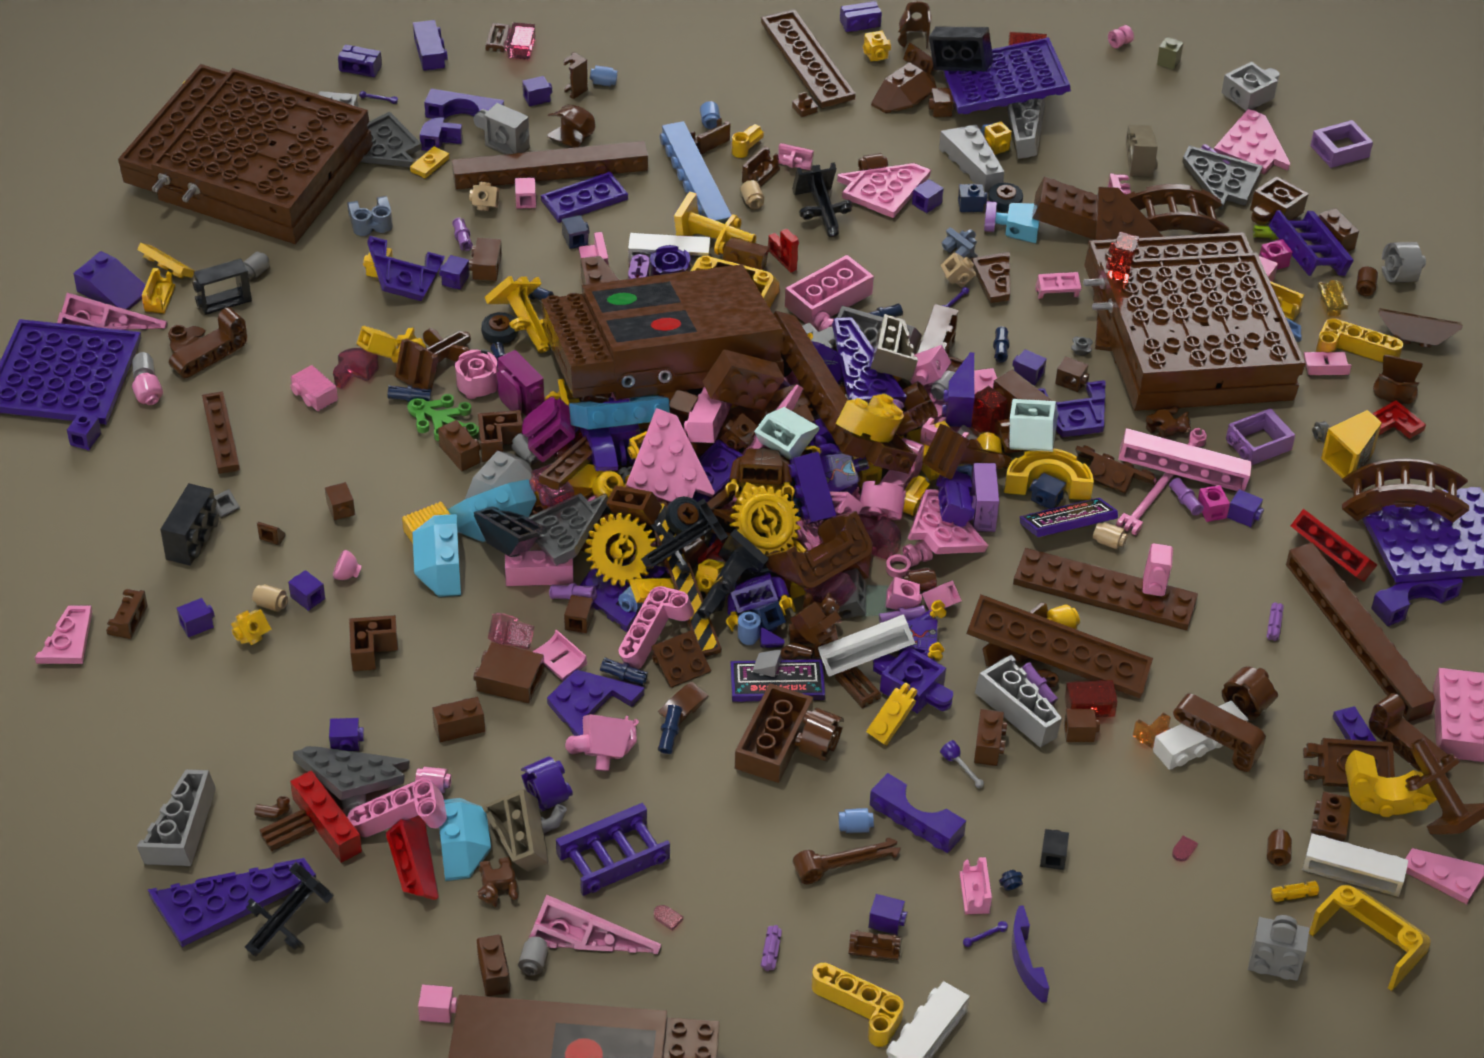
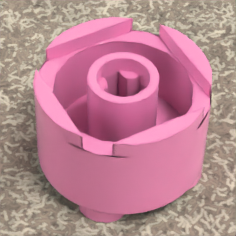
(476, 374)
(882, 500)

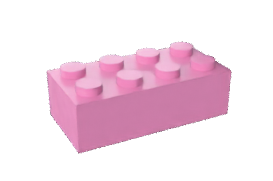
(829, 289)
(1460, 713)

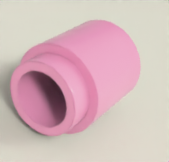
(437, 775)

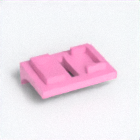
(1336, 363)
(555, 648)

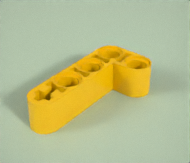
(1357, 340)
(829, 983)

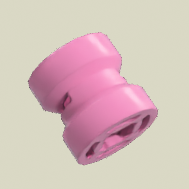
(1121, 36)
(822, 321)
(918, 552)

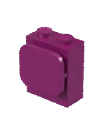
(519, 383)
(548, 428)

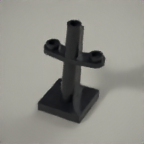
(818, 183)
(683, 539)
(741, 559)
(276, 921)

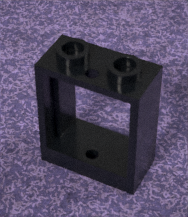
(227, 298)

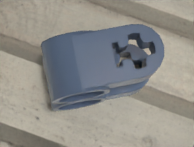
(364, 220)

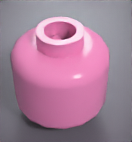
(147, 388)

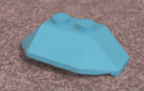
(509, 497)
(438, 555)
(463, 838)

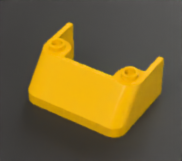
(764, 280)
(1380, 919)

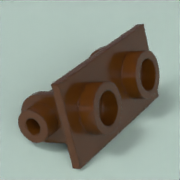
(918, 58)
(874, 945)

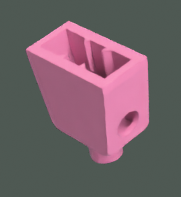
(927, 368)

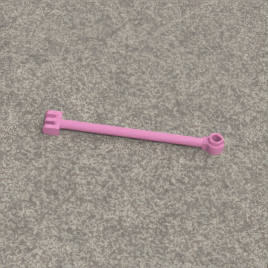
(1196, 440)

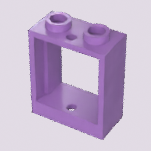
(1334, 156)
(1275, 428)
(984, 497)

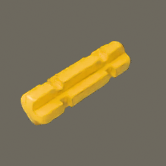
(1295, 891)

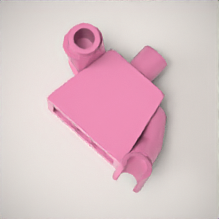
(604, 738)

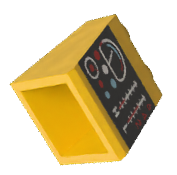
(1351, 443)

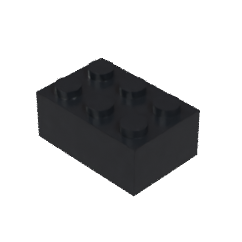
(961, 48)
(189, 524)

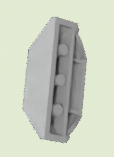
(499, 470)

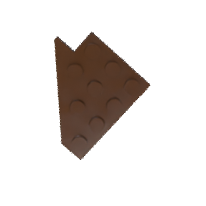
(1118, 215)

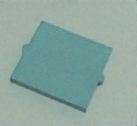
(876, 600)

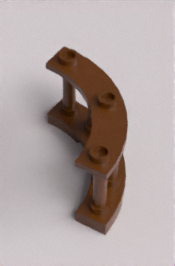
(1181, 195)
(1405, 494)

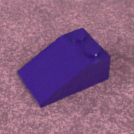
(108, 282)
(960, 395)

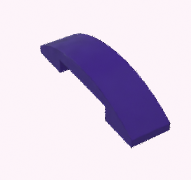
(602, 448)
(1032, 977)

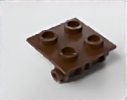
(680, 658)

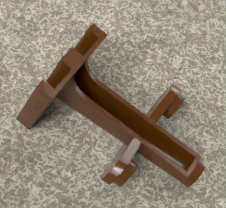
(418, 365)
(951, 449)
(1455, 814)

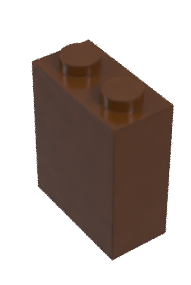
(509, 672)

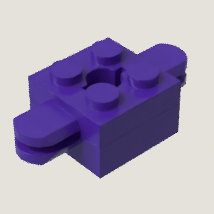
(621, 436)
(919, 673)

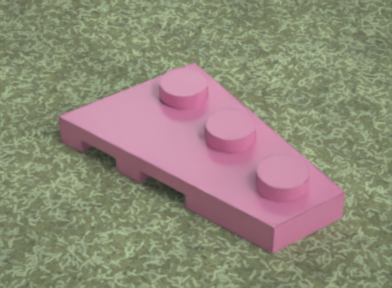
(69, 639)
(1446, 874)

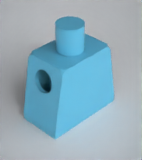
(1019, 222)

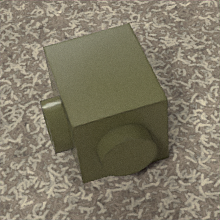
(1170, 53)

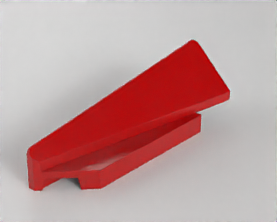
(413, 857)

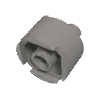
(1402, 262)

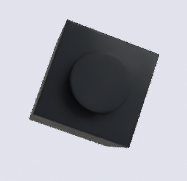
(1054, 849)

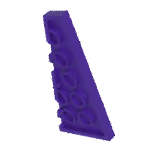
(856, 359)
(222, 899)

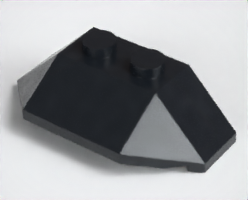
(508, 530)

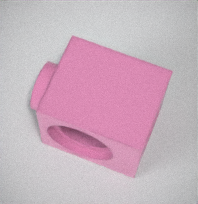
(903, 594)

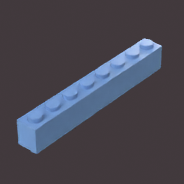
(693, 171)

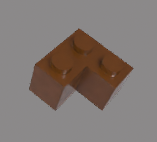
(497, 430)
(371, 636)

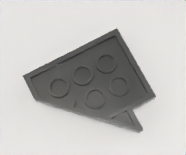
(391, 142)
(1226, 181)
(568, 526)
(351, 772)

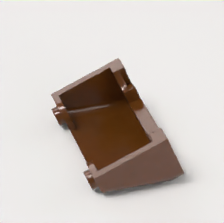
(842, 545)

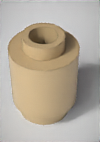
(752, 194)
(1110, 535)
(270, 597)

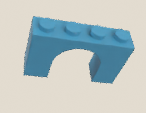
(601, 415)

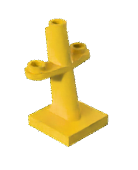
(690, 222)
(516, 295)

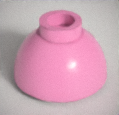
(346, 566)

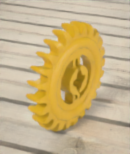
(758, 501)
(625, 528)

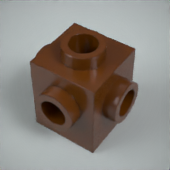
(739, 432)

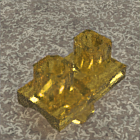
(1333, 297)

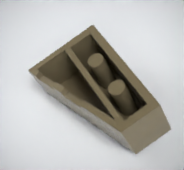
(1141, 150)
(893, 350)
(520, 828)

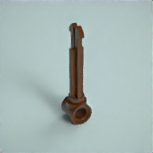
(812, 866)

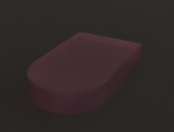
(1184, 849)
(667, 916)

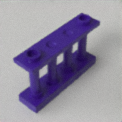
(1319, 235)
(606, 829)

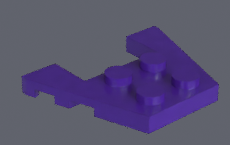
(402, 276)
(1082, 415)
(608, 595)
(585, 693)

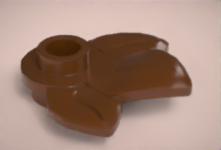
(182, 336)

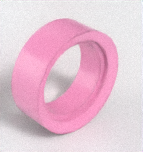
(894, 572)

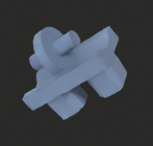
(964, 242)

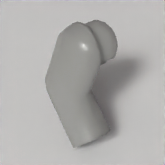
(555, 819)

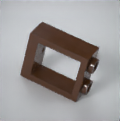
(892, 455)

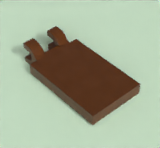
(1333, 756)

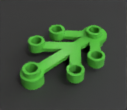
(419, 408)

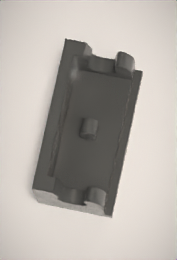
(857, 601)

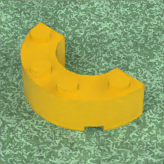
(877, 418)
(1057, 464)
(1383, 794)

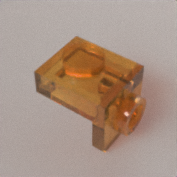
(1146, 734)

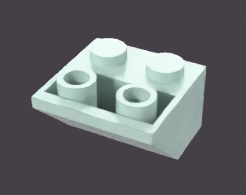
(1033, 425)
(786, 432)

